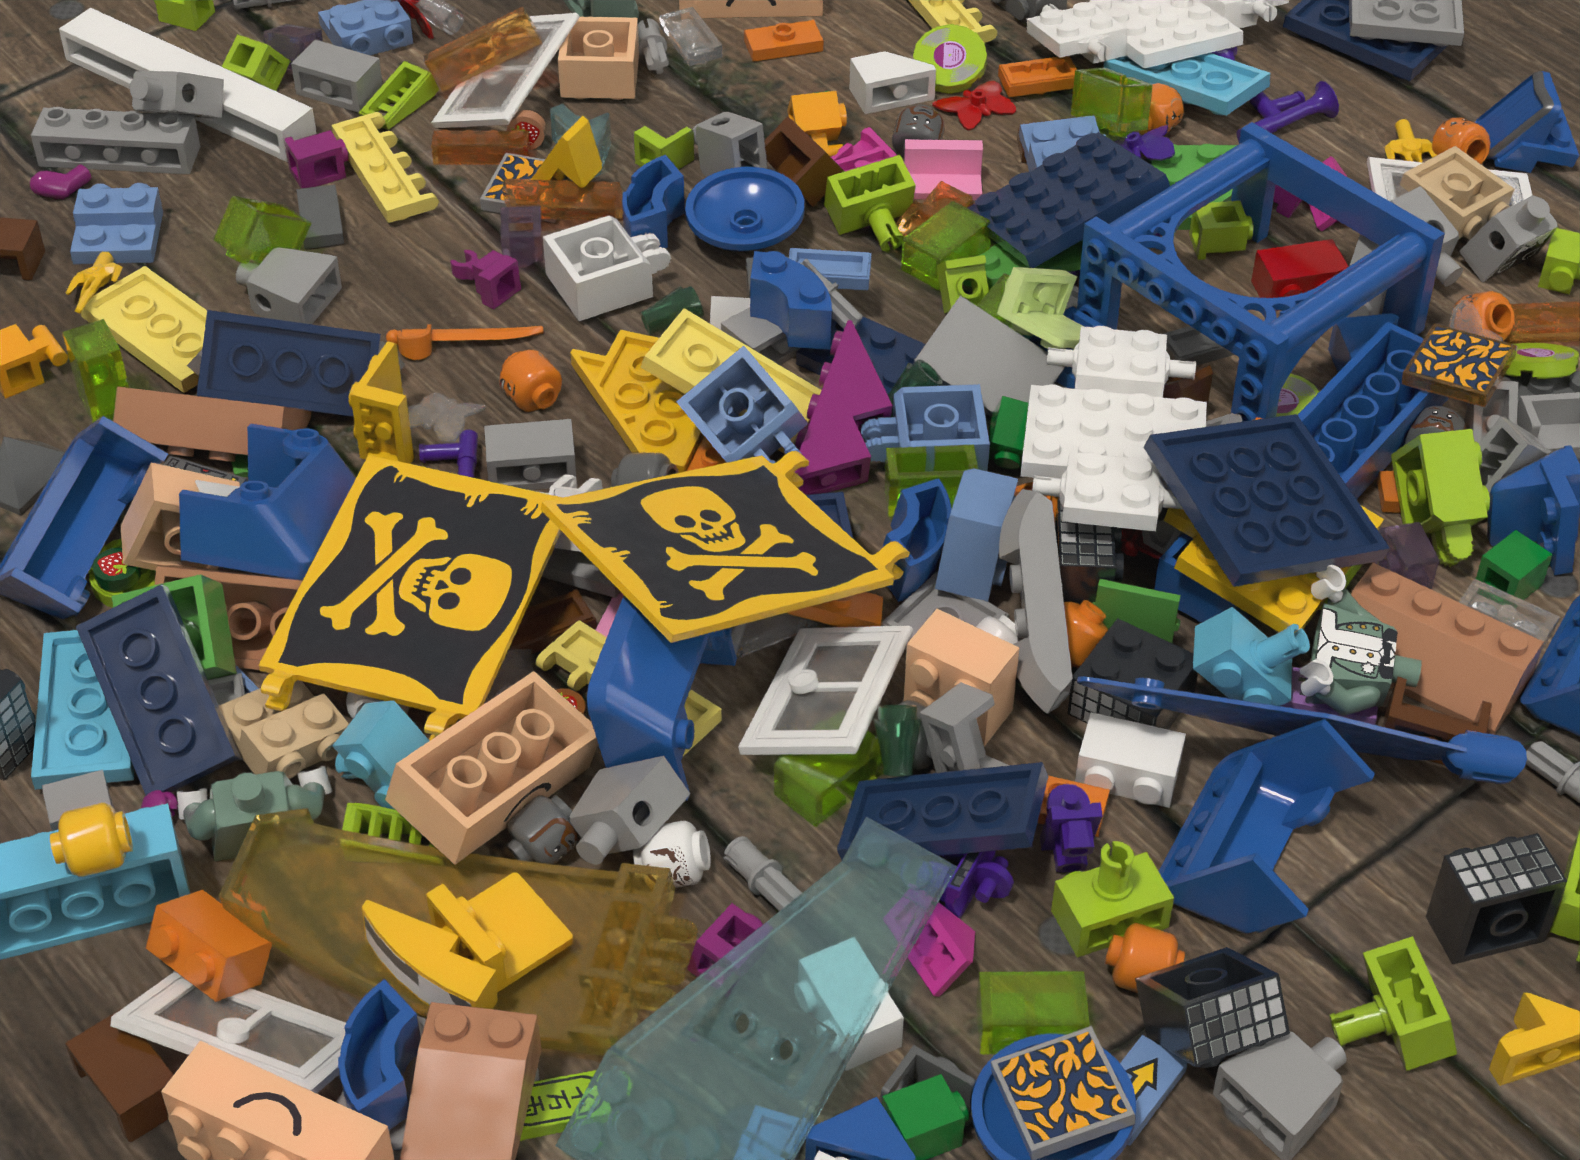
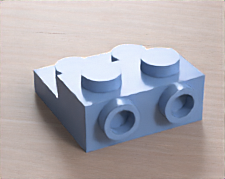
(367, 26)
(1053, 137)
(116, 222)

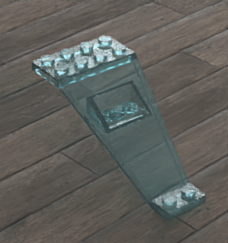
(806, 976)

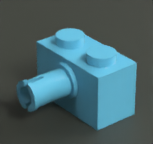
(1246, 661)
(375, 743)

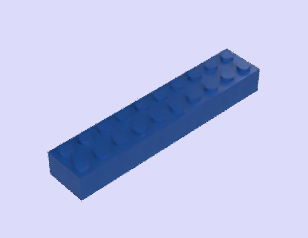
(1355, 423)

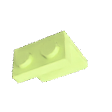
(1036, 306)

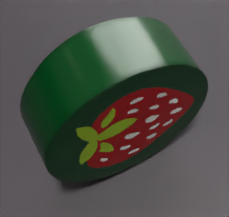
(112, 573)

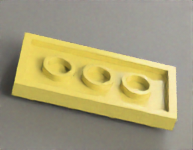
(153, 324)
(696, 348)

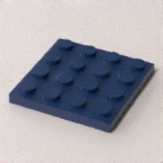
(1048, 206)
(1265, 499)

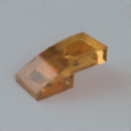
(937, 199)

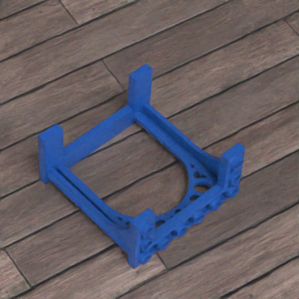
(1268, 348)

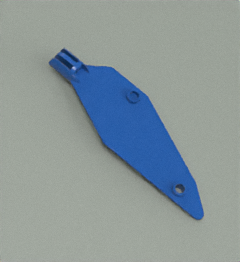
(1468, 754)

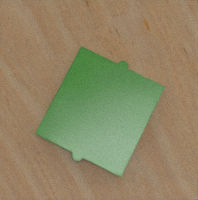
(1140, 607)

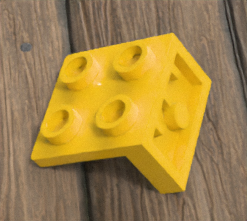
(382, 409)
(501, 927)

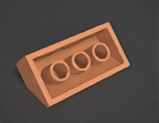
(199, 421)
(252, 603)
(1461, 649)

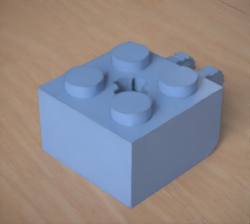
(738, 386)
(930, 419)
(972, 537)

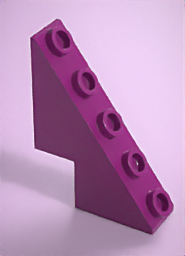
(847, 400)

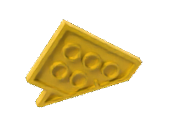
(638, 402)
(1272, 602)

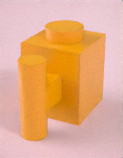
(819, 117)
(21, 358)

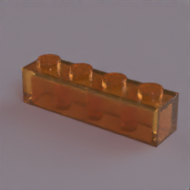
(477, 147)

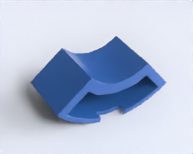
(653, 199)
(791, 299)
(921, 528)
(375, 1052)

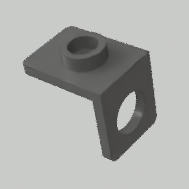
(921, 1066)

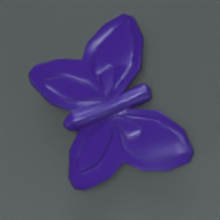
(1151, 145)

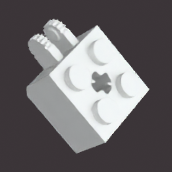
(602, 266)

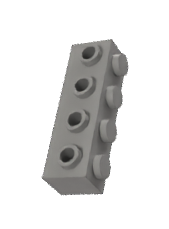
(116, 140)

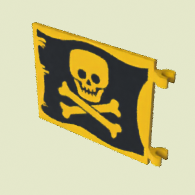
(720, 545)
(414, 591)

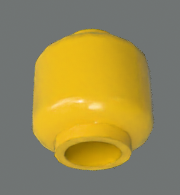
(91, 839)

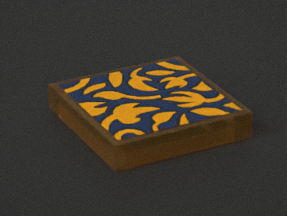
(1459, 365)

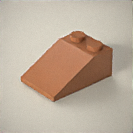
(471, 1084)

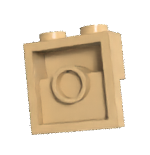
(1460, 189)
(286, 738)

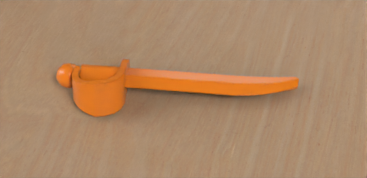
(417, 343)

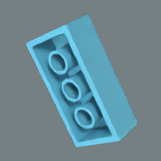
(51, 906)

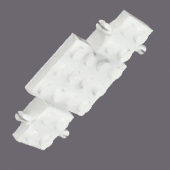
(1147, 29)
(1092, 437)

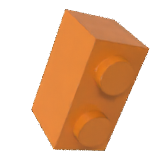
(208, 945)

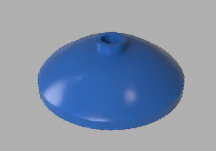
(745, 208)
(999, 1132)

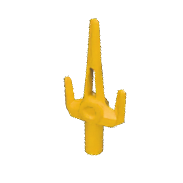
(1407, 145)
(94, 278)

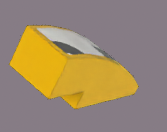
(427, 959)

